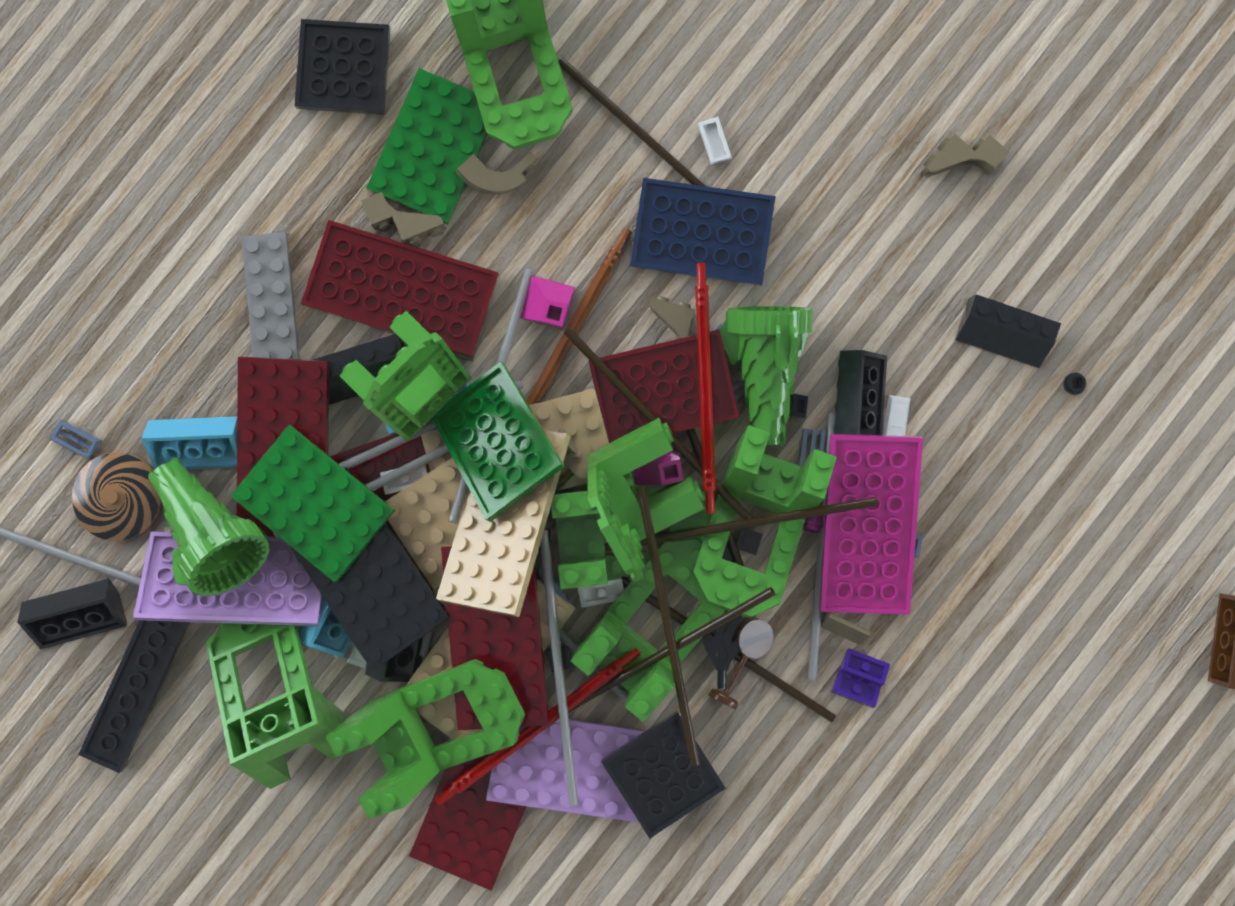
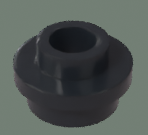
(1080, 380)

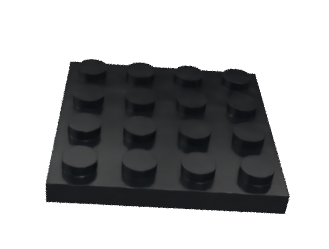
(342, 66)
(658, 778)

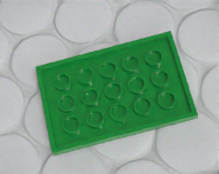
(427, 144)
(496, 442)
(312, 503)

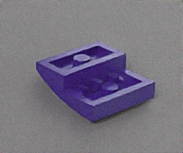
(860, 678)

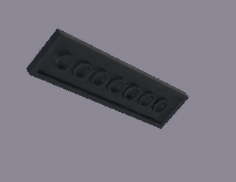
(132, 692)

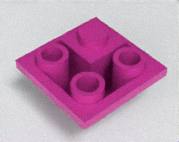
(547, 302)
(661, 471)

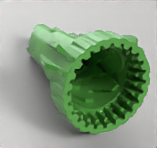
(769, 346)
(213, 546)

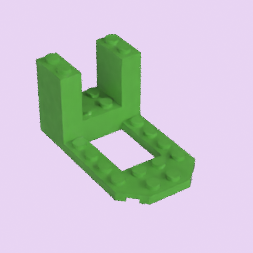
(497, 23)
(414, 383)
(770, 485)
(613, 487)
(582, 541)
(613, 638)
(265, 733)
(404, 743)

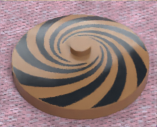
(116, 497)

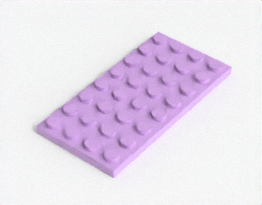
(274, 596)
(538, 776)

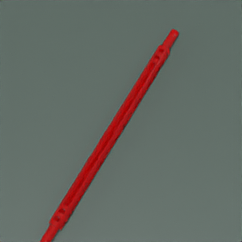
(705, 388)
(530, 732)

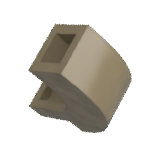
(494, 182)

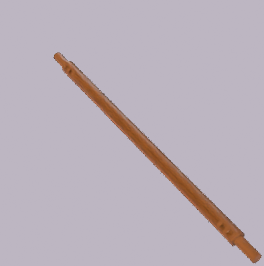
(578, 318)

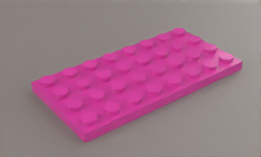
(871, 548)

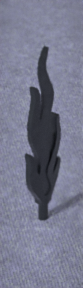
(719, 646)

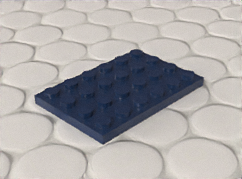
(702, 225)

